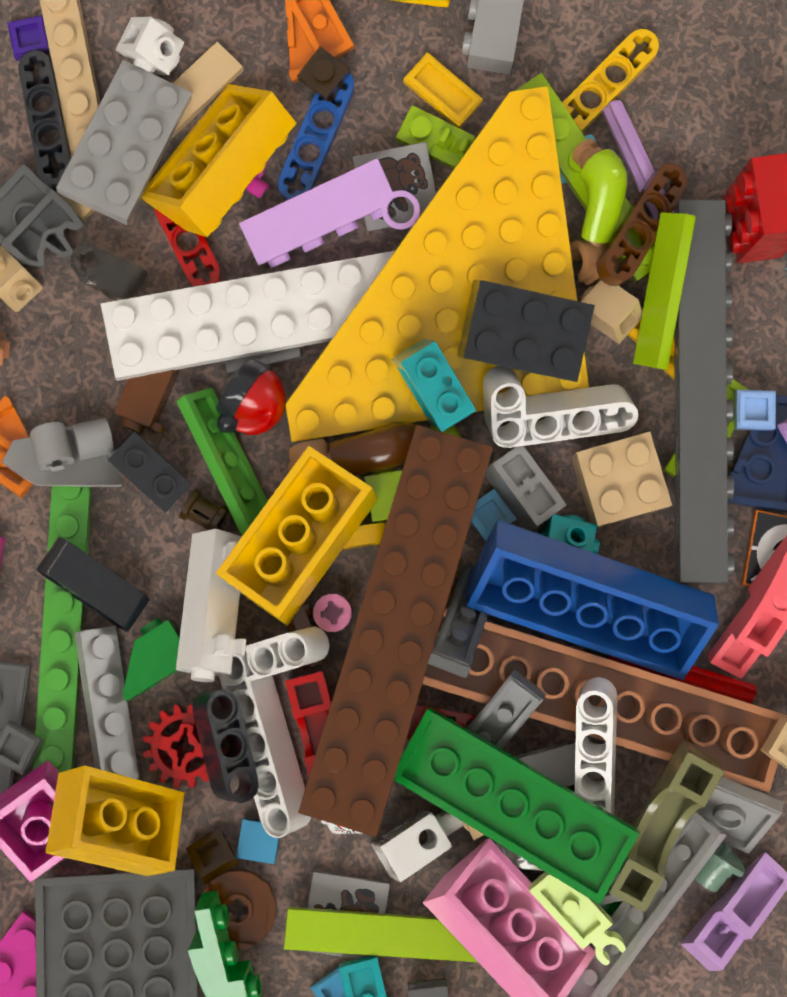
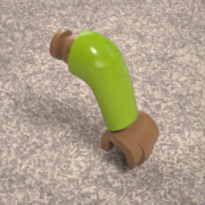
(606, 189)

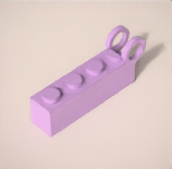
(323, 210)

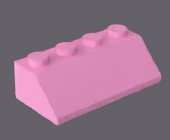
(505, 927)

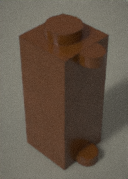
(145, 400)

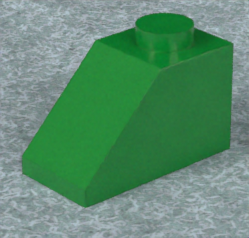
(152, 658)

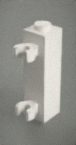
(209, 610)

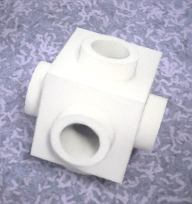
(150, 45)

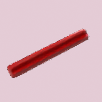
(708, 680)

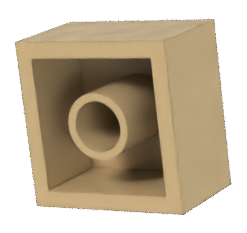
(621, 480)

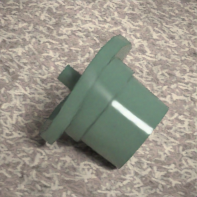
(719, 868)

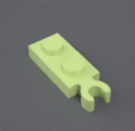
(577, 915)

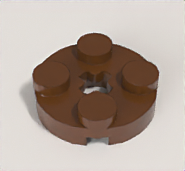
(256, 895)

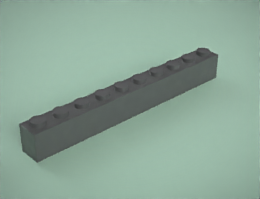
(702, 402)

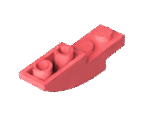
(760, 620)

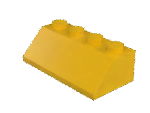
(219, 158)
(297, 535)

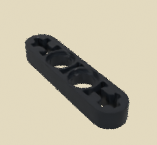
(46, 120)

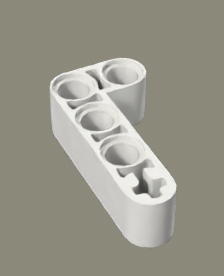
(605, 410)

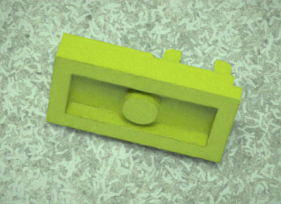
(444, 141)

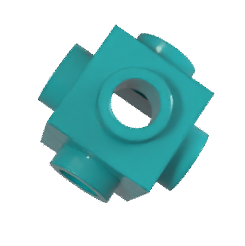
(572, 531)

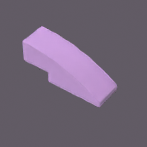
(737, 913)

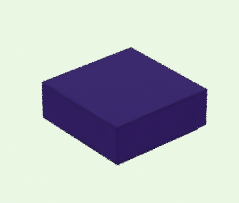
(28, 36)

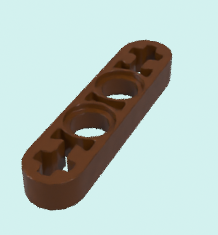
(641, 223)

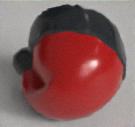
(252, 400)

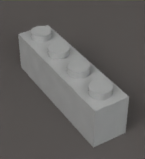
(494, 34)

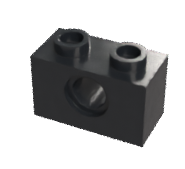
(149, 471)

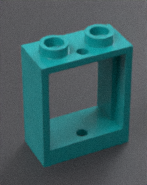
(427, 377)

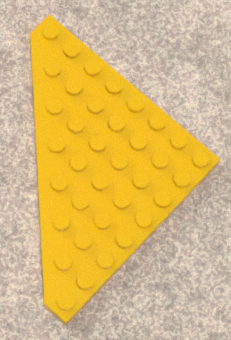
(490, 222)

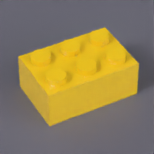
(115, 821)

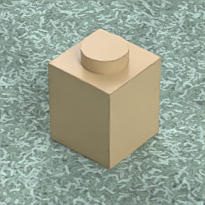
(614, 311)

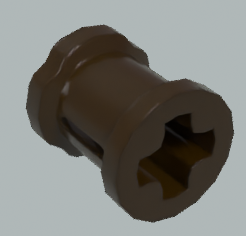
(203, 511)

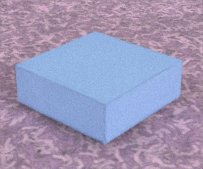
(754, 410)

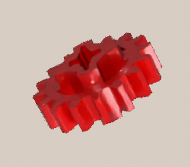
(167, 742)

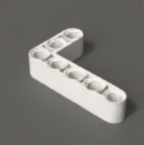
(270, 742)
(591, 756)

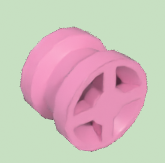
(335, 617)

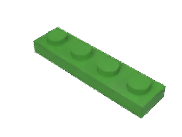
(224, 458)

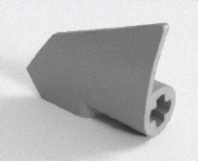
(65, 455)

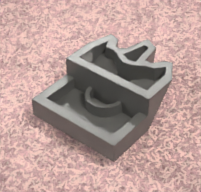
(34, 219)

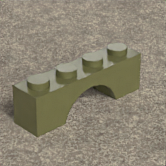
(676, 797)

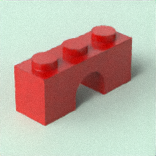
(310, 706)

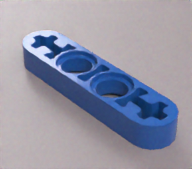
(316, 136)

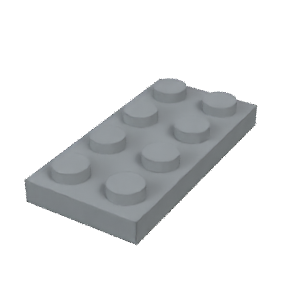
(124, 142)

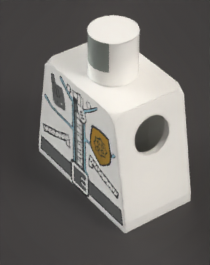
(401, 848)

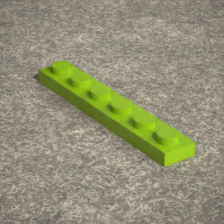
(567, 138)

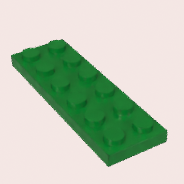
(515, 805)

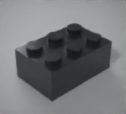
(525, 330)

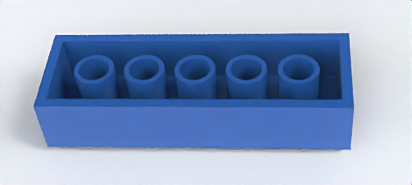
(591, 600)

